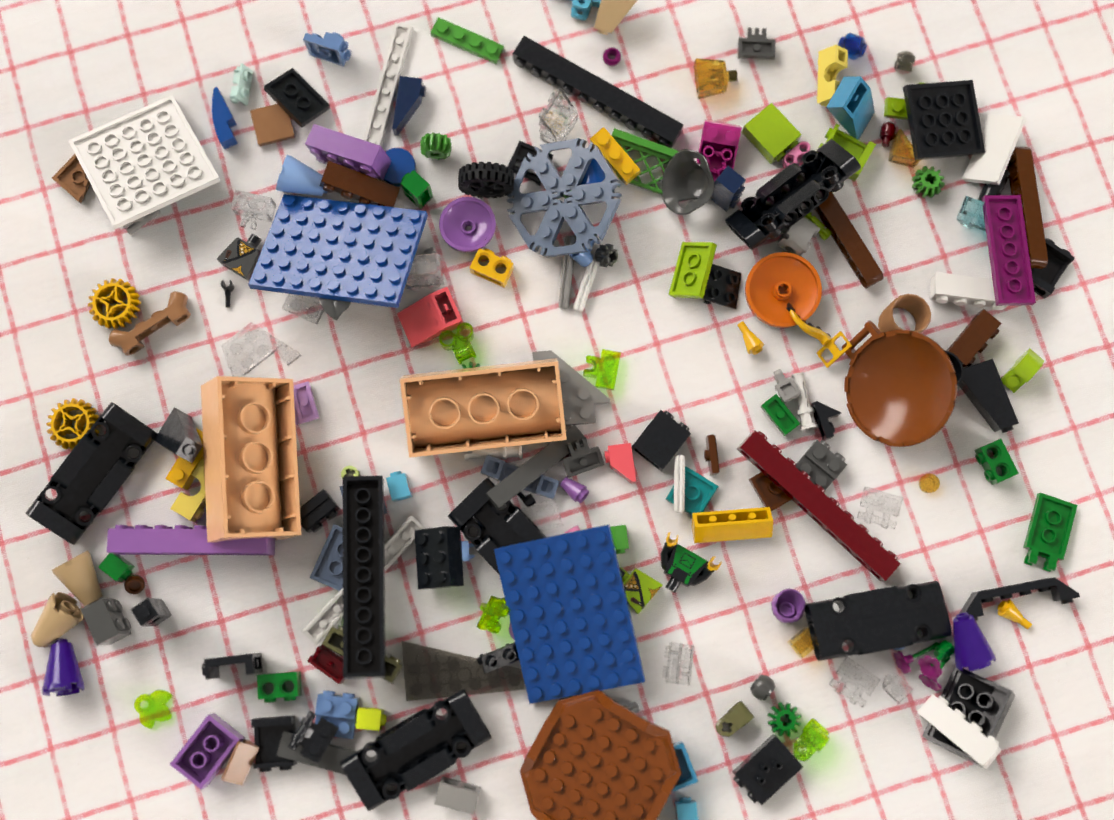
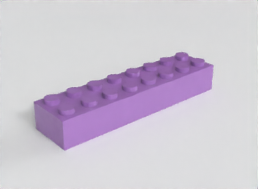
(180, 541)

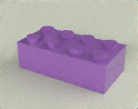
(348, 152)

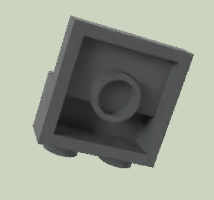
(821, 464)

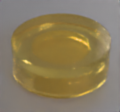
(929, 483)

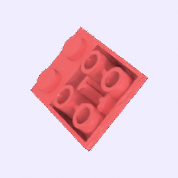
(430, 317)

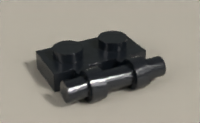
(318, 741)

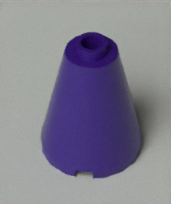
(970, 644)
(62, 670)

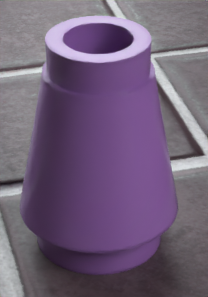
(574, 489)

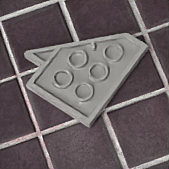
(577, 392)

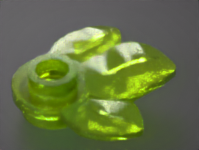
(156, 709)

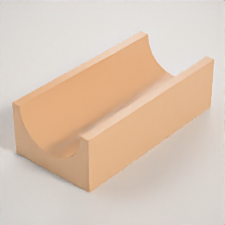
(483, 407)
(250, 458)

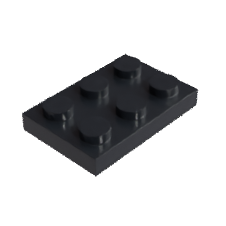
(296, 97)

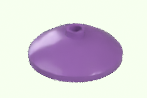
(465, 213)

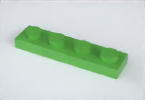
(467, 40)

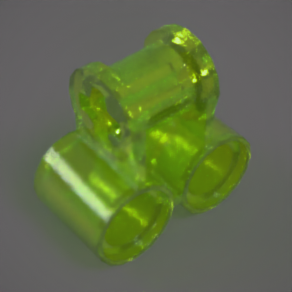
(460, 345)
(813, 739)

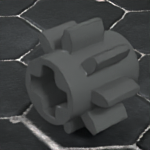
(606, 255)

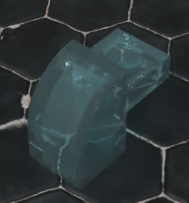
(971, 213)

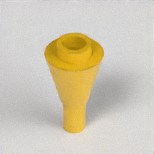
(752, 342)
(1009, 611)

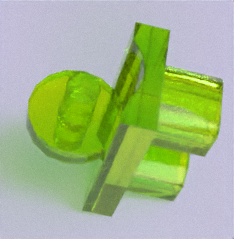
(492, 613)

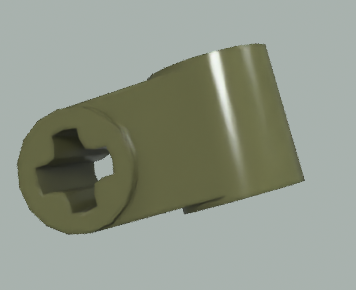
(737, 718)

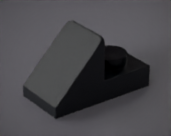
(821, 415)

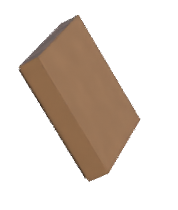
(271, 125)

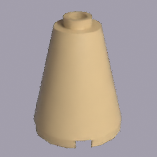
(80, 578)
(56, 619)

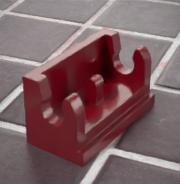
(328, 663)

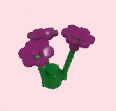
(929, 667)

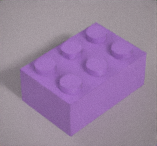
(207, 751)

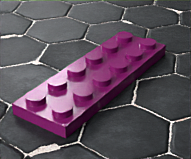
(1008, 250)

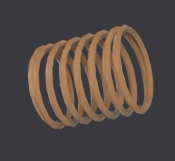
(912, 303)

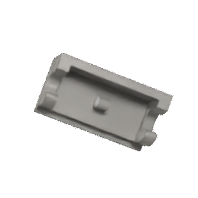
(457, 795)

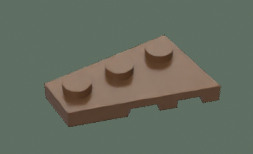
(73, 179)

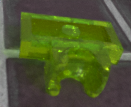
(604, 369)

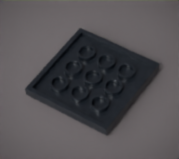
(943, 119)

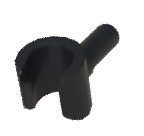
(228, 290)
(528, 500)

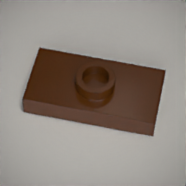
(711, 454)

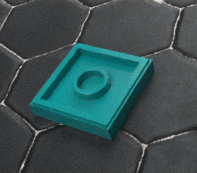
(697, 492)

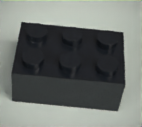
(439, 557)

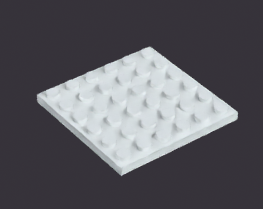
(144, 161)

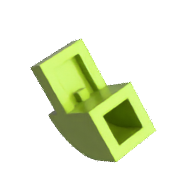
(1022, 371)

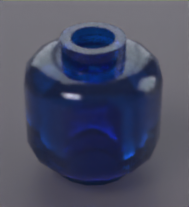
(854, 44)

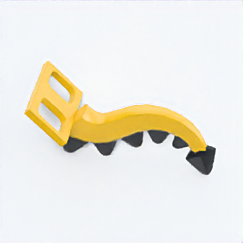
(823, 337)

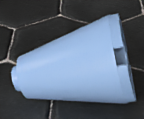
(299, 178)

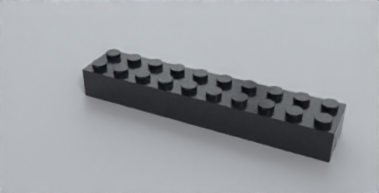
(364, 578)

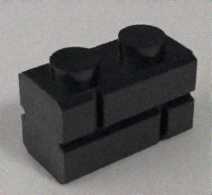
(317, 511)

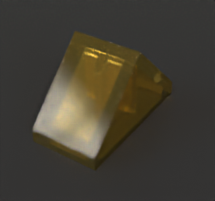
(902, 151)

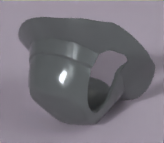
(687, 181)

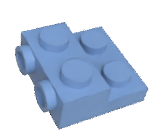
(330, 48)
(338, 711)

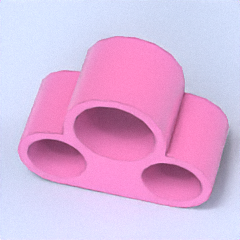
(796, 154)

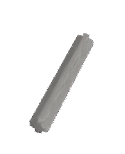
(566, 276)

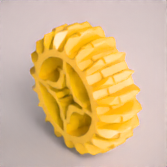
(116, 289)
(59, 431)

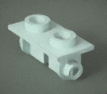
(243, 78)

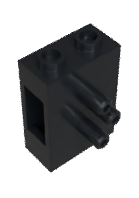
(766, 770)

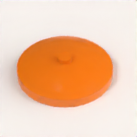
(779, 281)

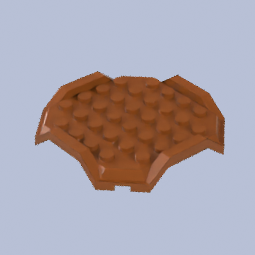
(599, 763)

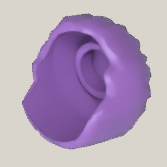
(788, 606)

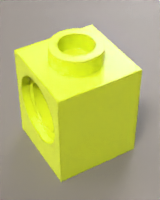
(370, 718)

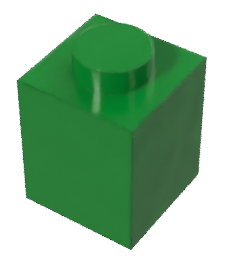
(116, 567)

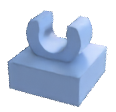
(465, 550)

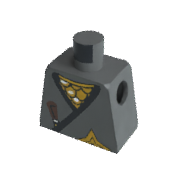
(241, 256)

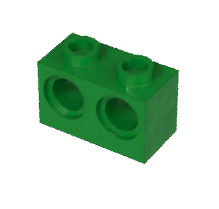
(416, 189)
(1000, 459)
(279, 681)

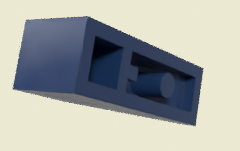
(407, 102)

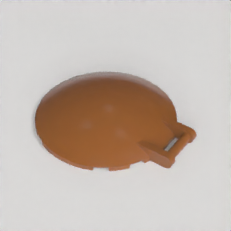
(899, 386)

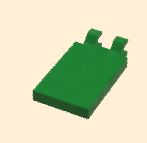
(1049, 531)

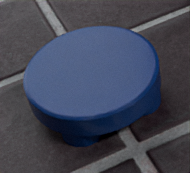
(401, 164)

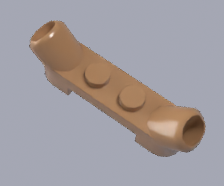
(175, 312)

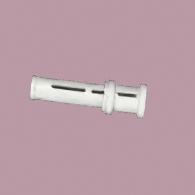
(805, 410)
(503, 452)

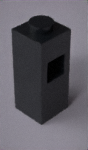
(151, 612)

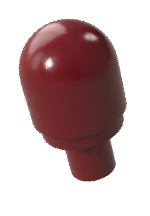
(887, 133)

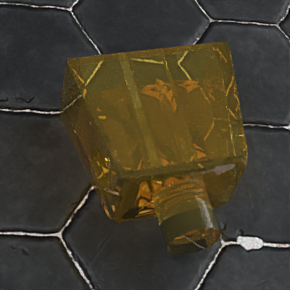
(712, 77)

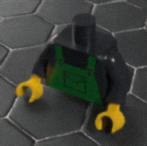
(684, 566)

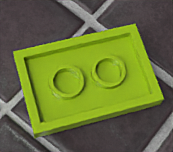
(692, 270)

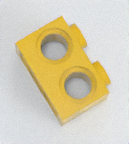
(489, 271)

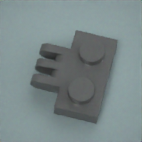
(756, 46)
(581, 458)

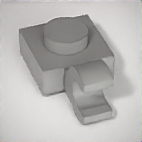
(786, 388)

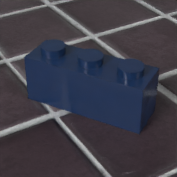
(728, 189)

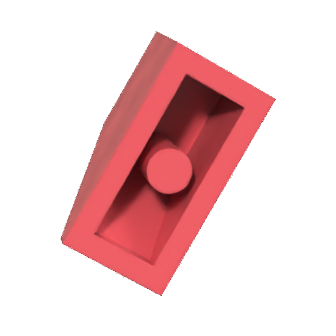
(621, 461)

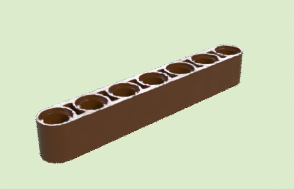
(1024, 183)
(849, 242)

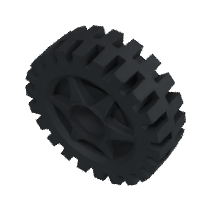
(486, 180)

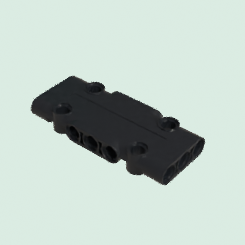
(792, 194)
(92, 474)
(494, 526)
(877, 620)
(415, 750)

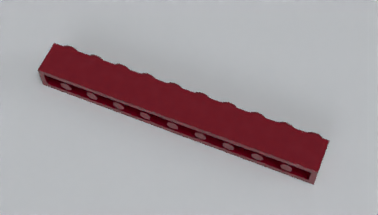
(819, 506)

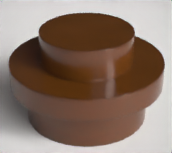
(134, 584)

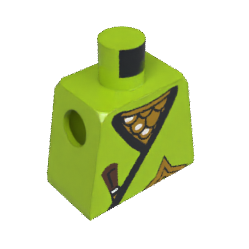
(639, 588)

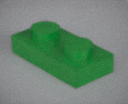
(780, 415)

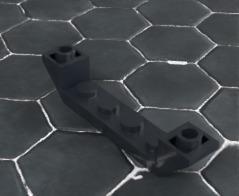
(1059, 591)

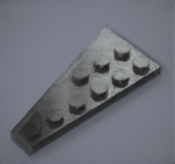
(442, 673)

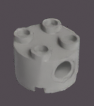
(796, 237)

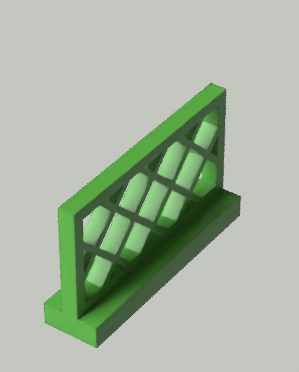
(647, 147)

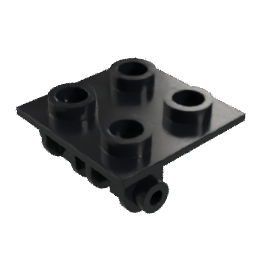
(722, 287)

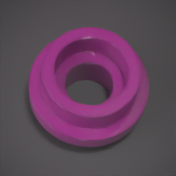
(611, 52)

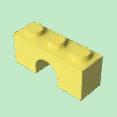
(830, 63)
(192, 506)

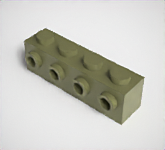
(334, 642)

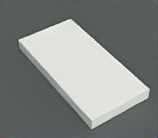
(999, 140)

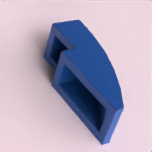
(222, 120)

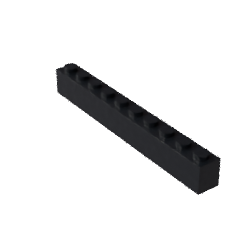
(597, 92)

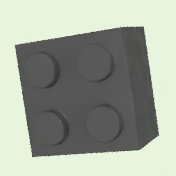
(106, 621)

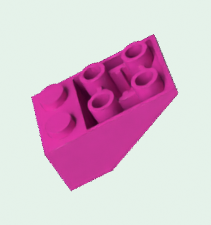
(719, 145)

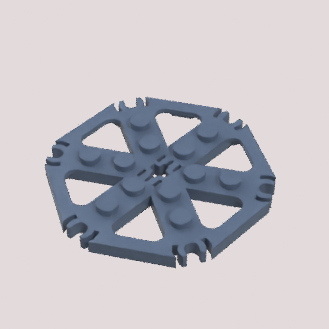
(571, 208)

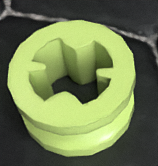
(344, 472)

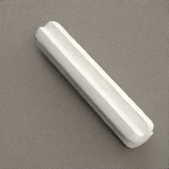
(586, 286)
(679, 483)

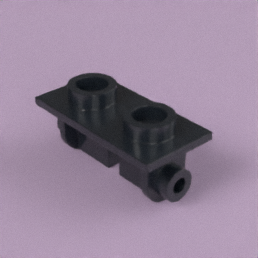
(498, 658)

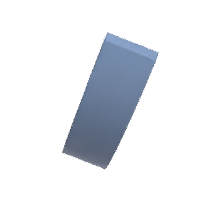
(500, 470)

